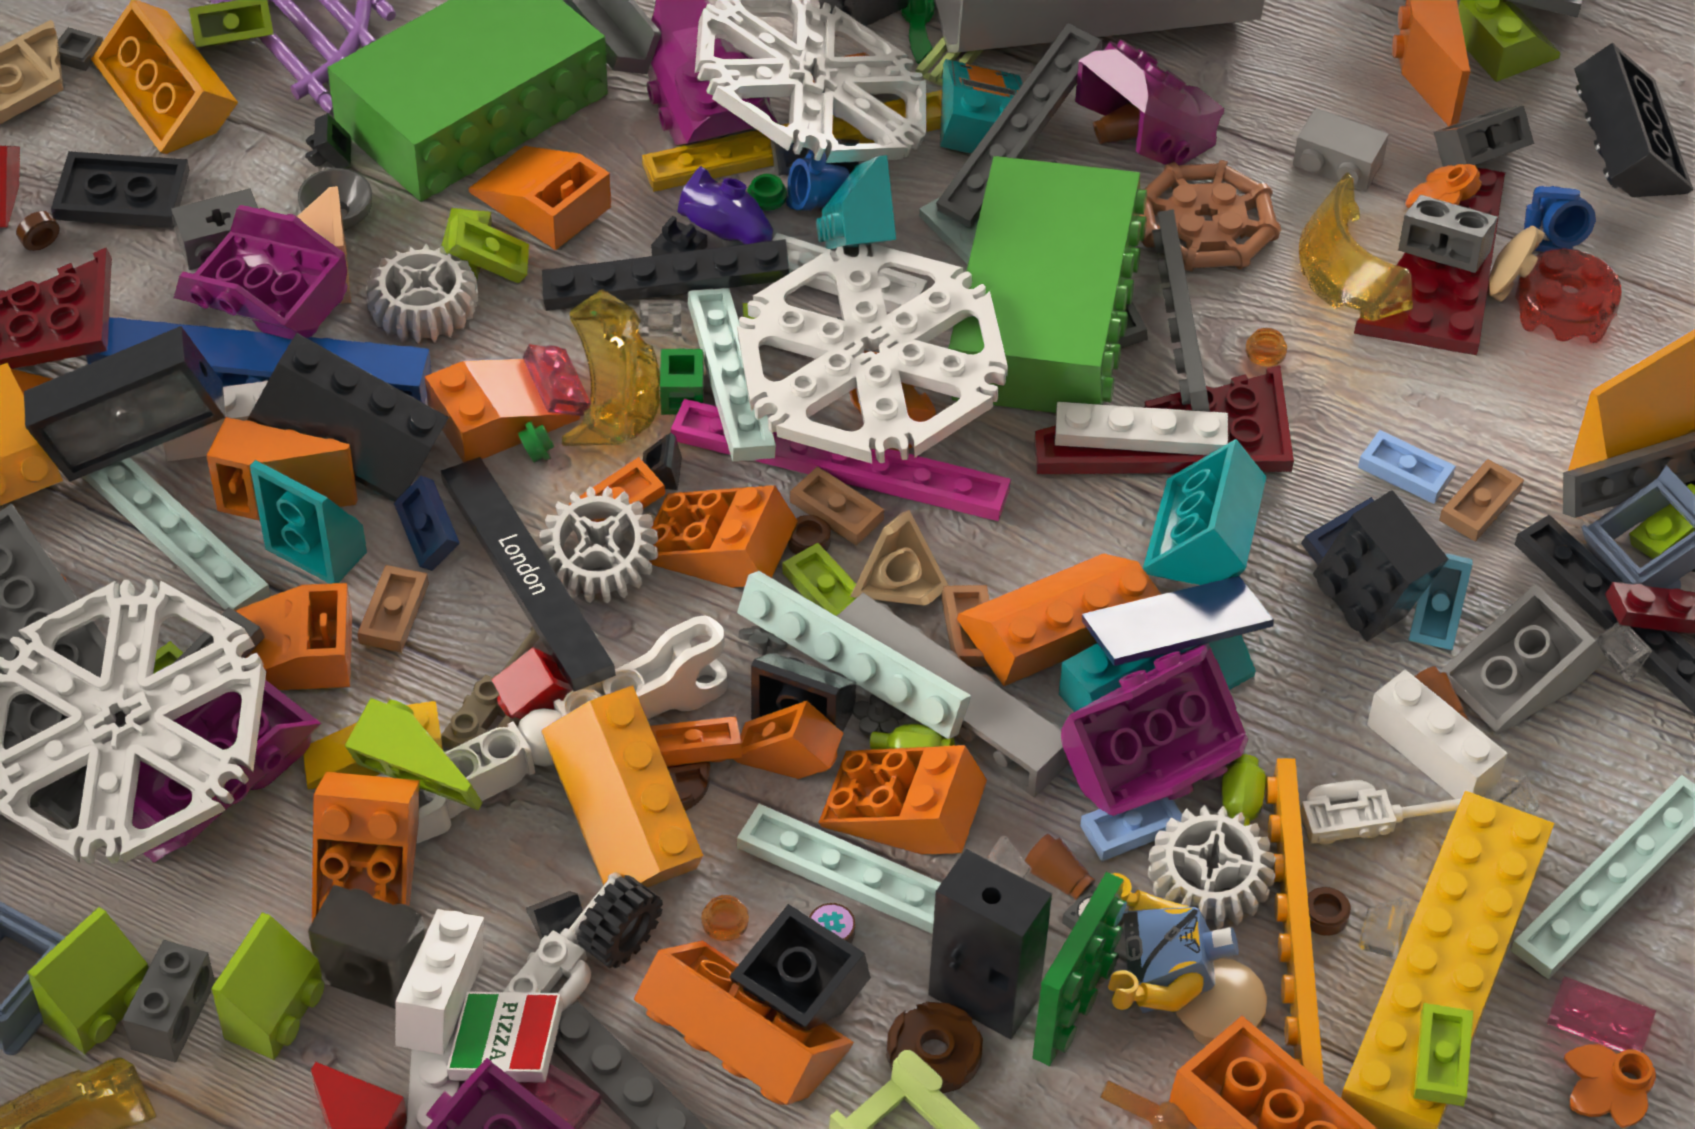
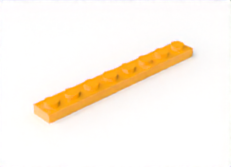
(1292, 909)

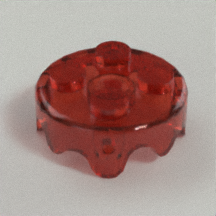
(1567, 313)

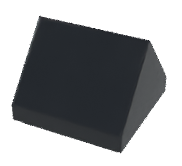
(665, 461)
(555, 913)

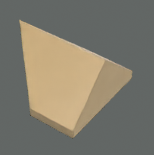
(901, 566)

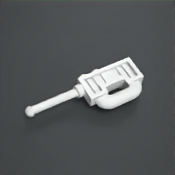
(1363, 818)
(558, 957)

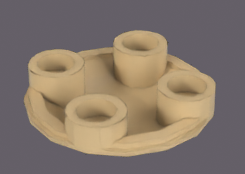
(1514, 260)
(1234, 995)

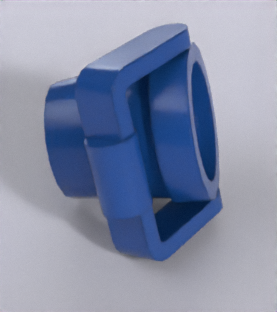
(813, 182)
(1562, 215)

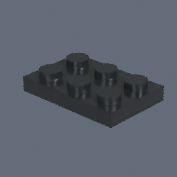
(120, 189)

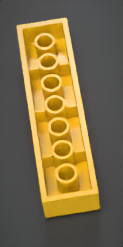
(1448, 953)

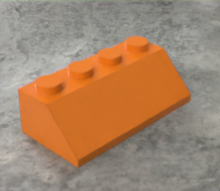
(1044, 619)
(694, 994)
(1255, 1084)

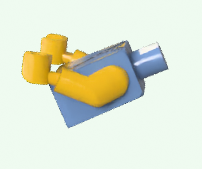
(1166, 953)

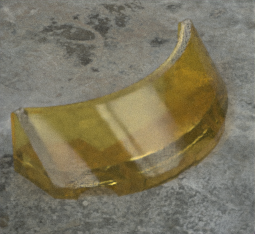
(1342, 269)
(621, 373)
(93, 1099)

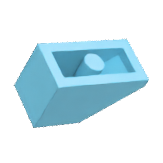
(1441, 605)

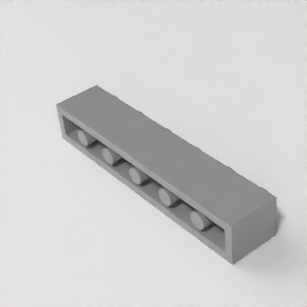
(996, 725)

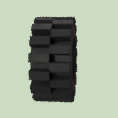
(619, 921)

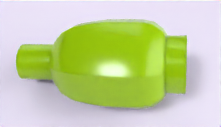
(909, 737)
(1243, 788)

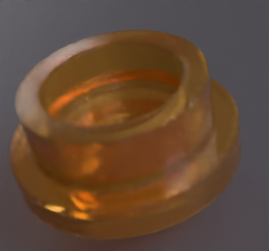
(1266, 347)
(725, 918)

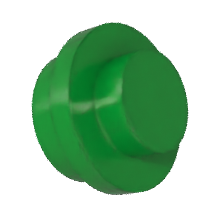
(768, 191)
(536, 442)

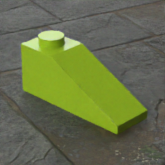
(398, 746)

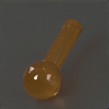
(1161, 1116)

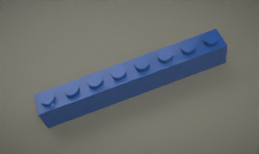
(252, 356)

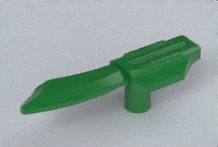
(917, 15)

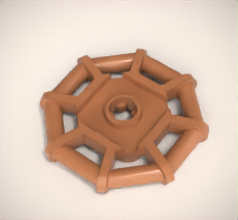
(1213, 241)

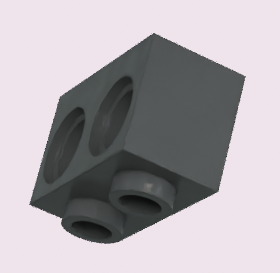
(1484, 137)
(1447, 233)
(169, 1001)

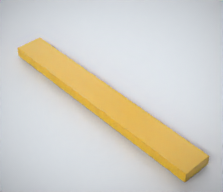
(751, 149)

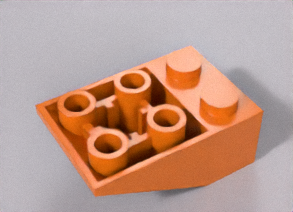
(547, 192)
(310, 460)
(723, 533)
(305, 636)
(907, 797)
(364, 836)

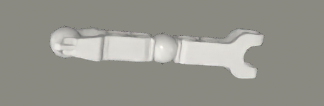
(661, 680)

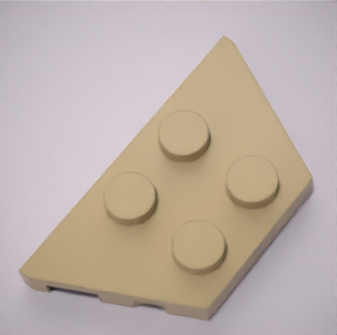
(29, 70)

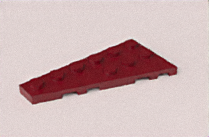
(1444, 298)
(58, 316)
(1254, 418)

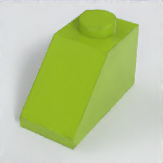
(230, 22)

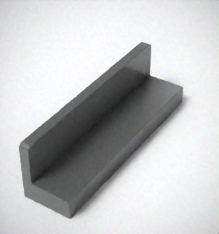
(627, 32)

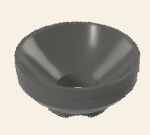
(353, 189)

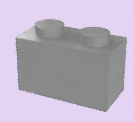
(1338, 146)

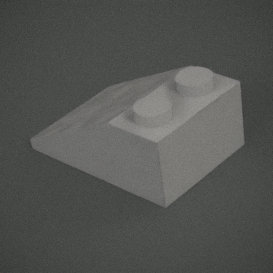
(1523, 661)

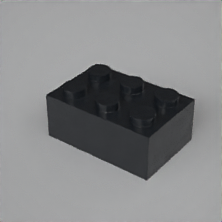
(1379, 566)

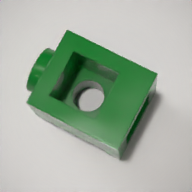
(680, 378)

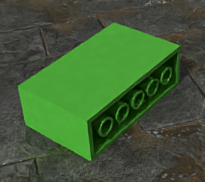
(466, 86)
(1058, 268)

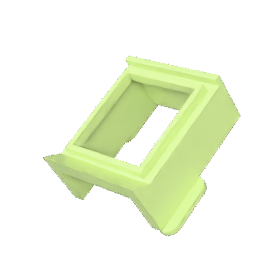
(919, 1087)

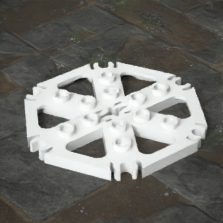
(785, 70)
(878, 377)
(150, 706)

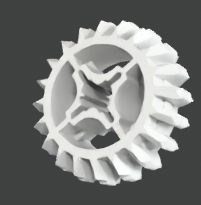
(423, 305)
(619, 519)
(1177, 856)

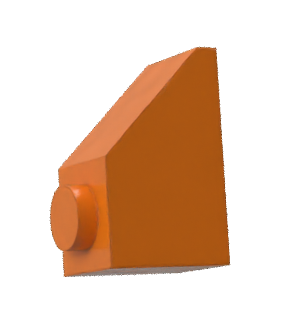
(790, 742)

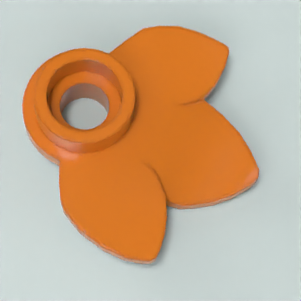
(1448, 184)
(1606, 1088)

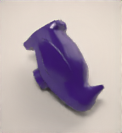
(724, 209)

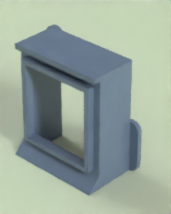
(1667, 567)
(20, 1010)

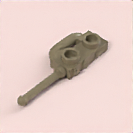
(482, 706)

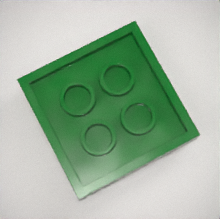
(1081, 962)

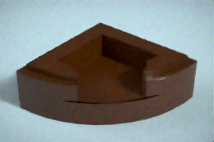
(691, 782)

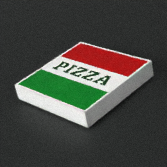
(510, 1031)

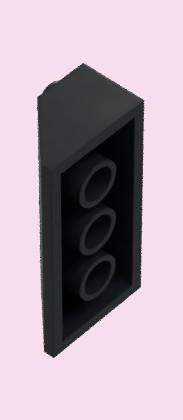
(1631, 126)
(339, 401)

